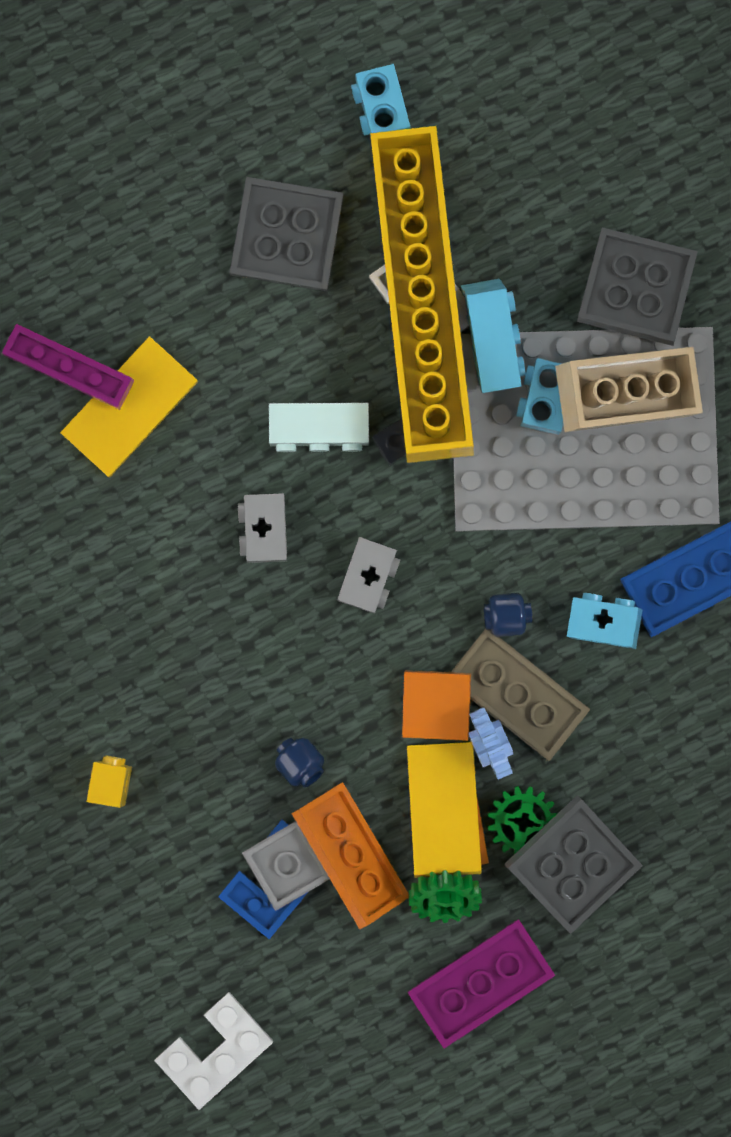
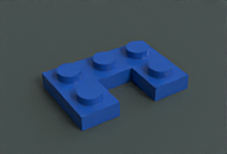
(252, 902)

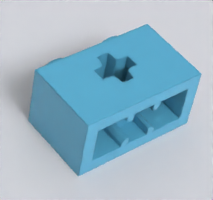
(621, 632)

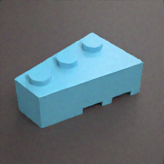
(493, 335)

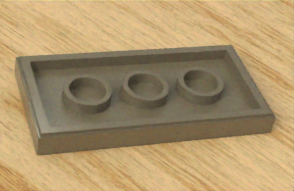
(520, 695)

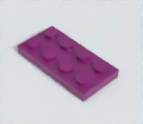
(481, 983)

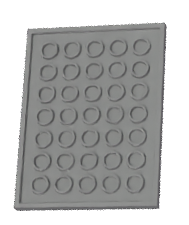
(591, 476)

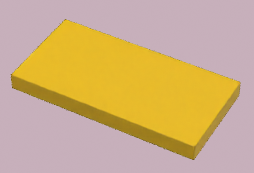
(111, 434)
(443, 809)

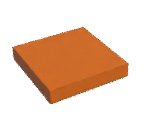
(436, 705)

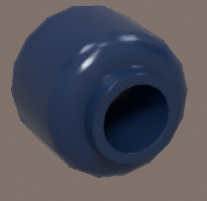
(507, 614)
(299, 762)

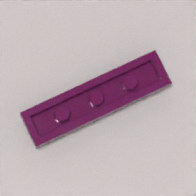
(68, 366)

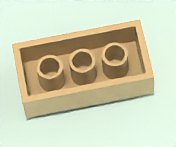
(628, 389)

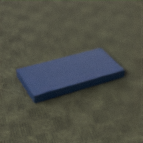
(682, 581)

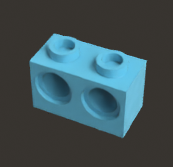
(389, 102)
(541, 395)

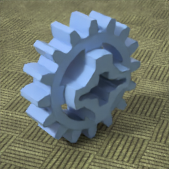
(490, 743)

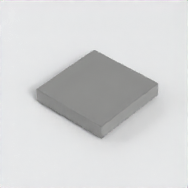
(285, 865)

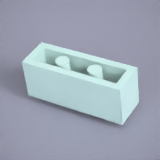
(318, 426)

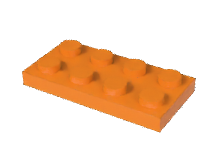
(351, 855)

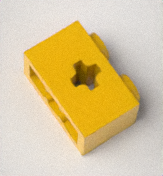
(109, 782)

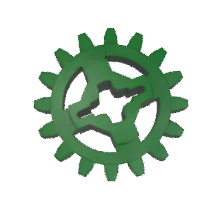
(526, 806)
(445, 896)

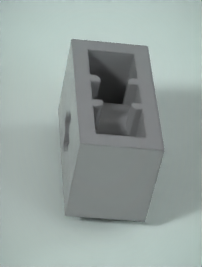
(272, 510)
(354, 590)

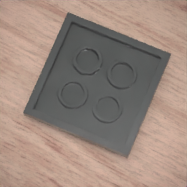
(286, 234)
(637, 286)
(573, 864)

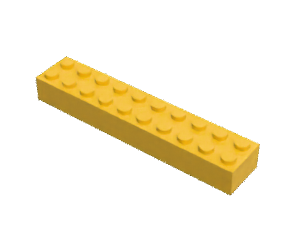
(422, 295)

